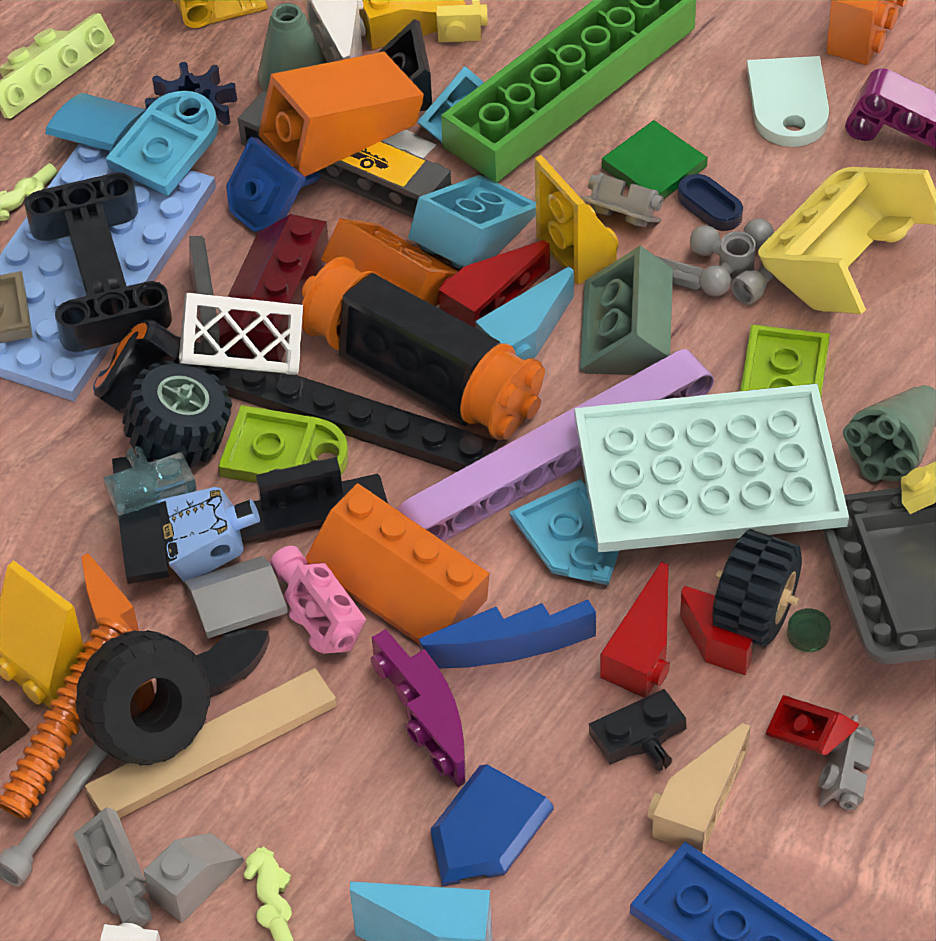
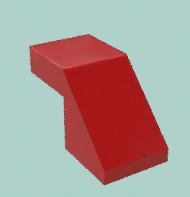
(714, 643)

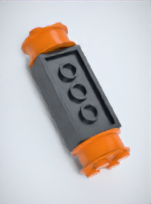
(421, 349)

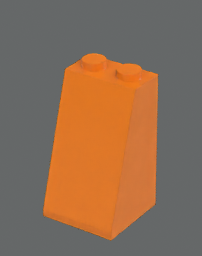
(336, 109)

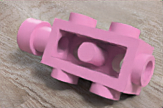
(318, 602)

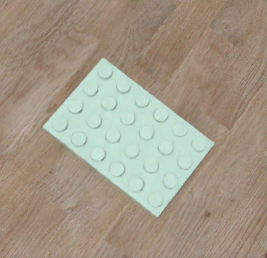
(709, 467)

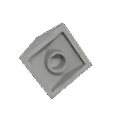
(236, 596)

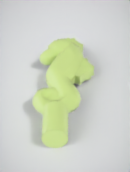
(12, 200)
(270, 882)

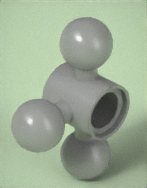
(735, 253)

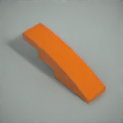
(110, 602)

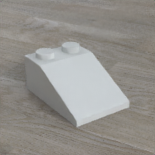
(337, 27)

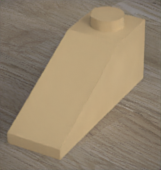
(698, 792)

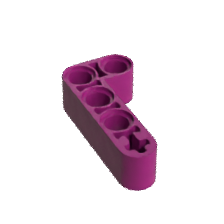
(896, 103)

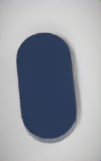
(710, 202)

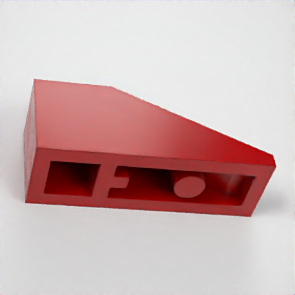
(493, 282)
(639, 645)

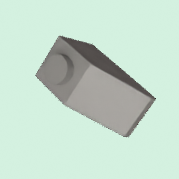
(190, 873)

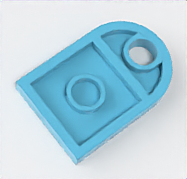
(165, 142)

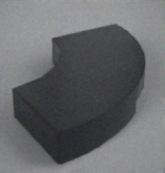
(233, 657)

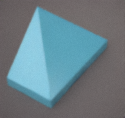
(460, 87)

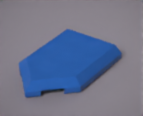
(487, 826)

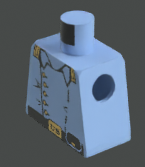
(203, 530)

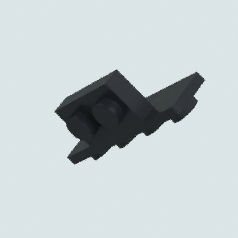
(302, 497)

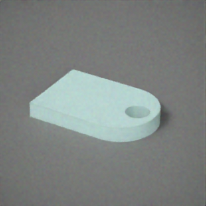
(786, 95)

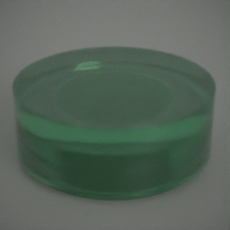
(809, 630)

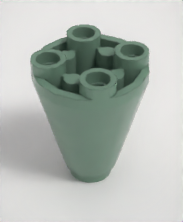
(288, 44)
(892, 434)

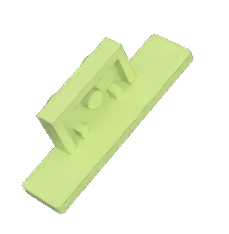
(49, 62)

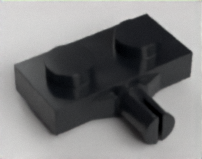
(639, 729)

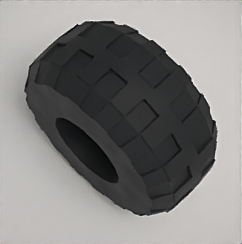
(115, 675)

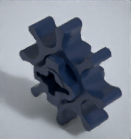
(203, 84)

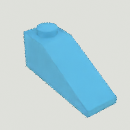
(531, 316)

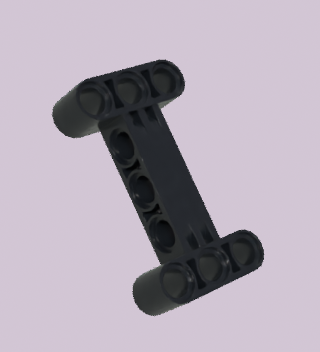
(85, 214)

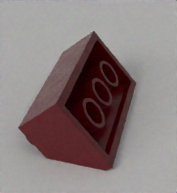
(275, 272)

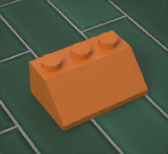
(390, 256)

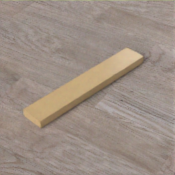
(216, 744)

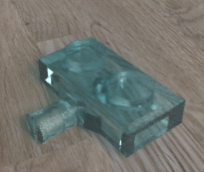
(148, 481)

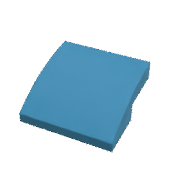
(93, 121)

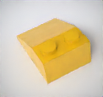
(388, 17)
(570, 225)
(36, 635)

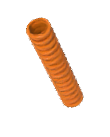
(54, 733)

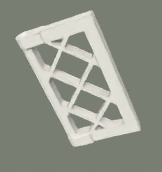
(262, 309)

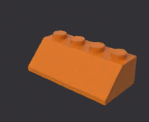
(397, 566)

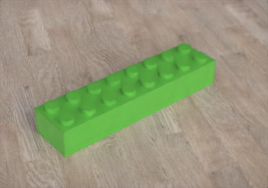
(561, 80)

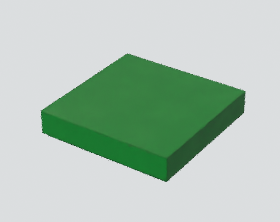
(654, 160)

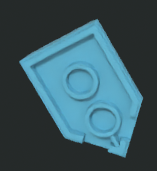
(564, 535)

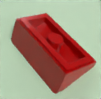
(809, 725)

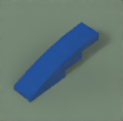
(494, 640)

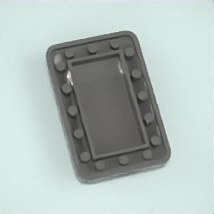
(888, 575)

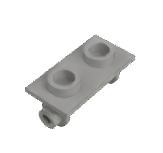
(637, 205)
(838, 776)

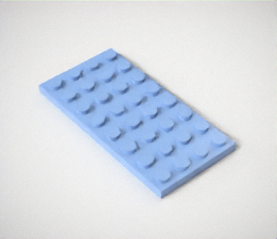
(54, 275)

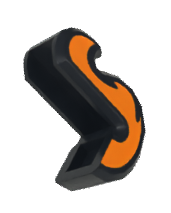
(139, 348)

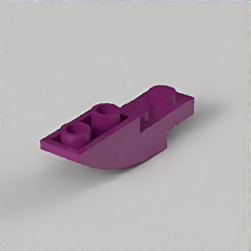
(429, 704)

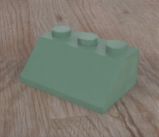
(627, 315)

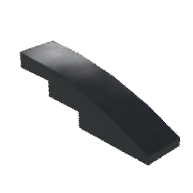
(142, 538)

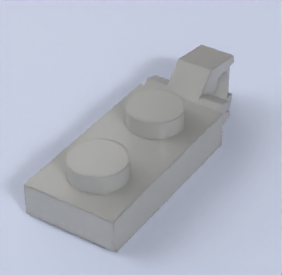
(114, 867)

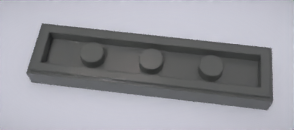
(202, 285)

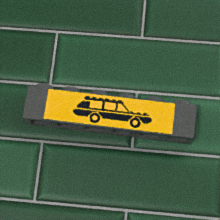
(377, 172)

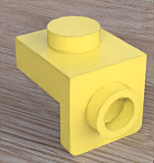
(461, 22)
(919, 488)

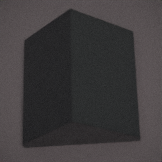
(410, 55)

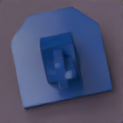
(264, 186)

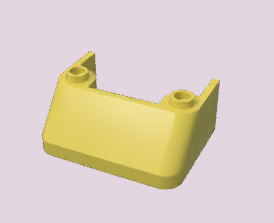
(838, 223)

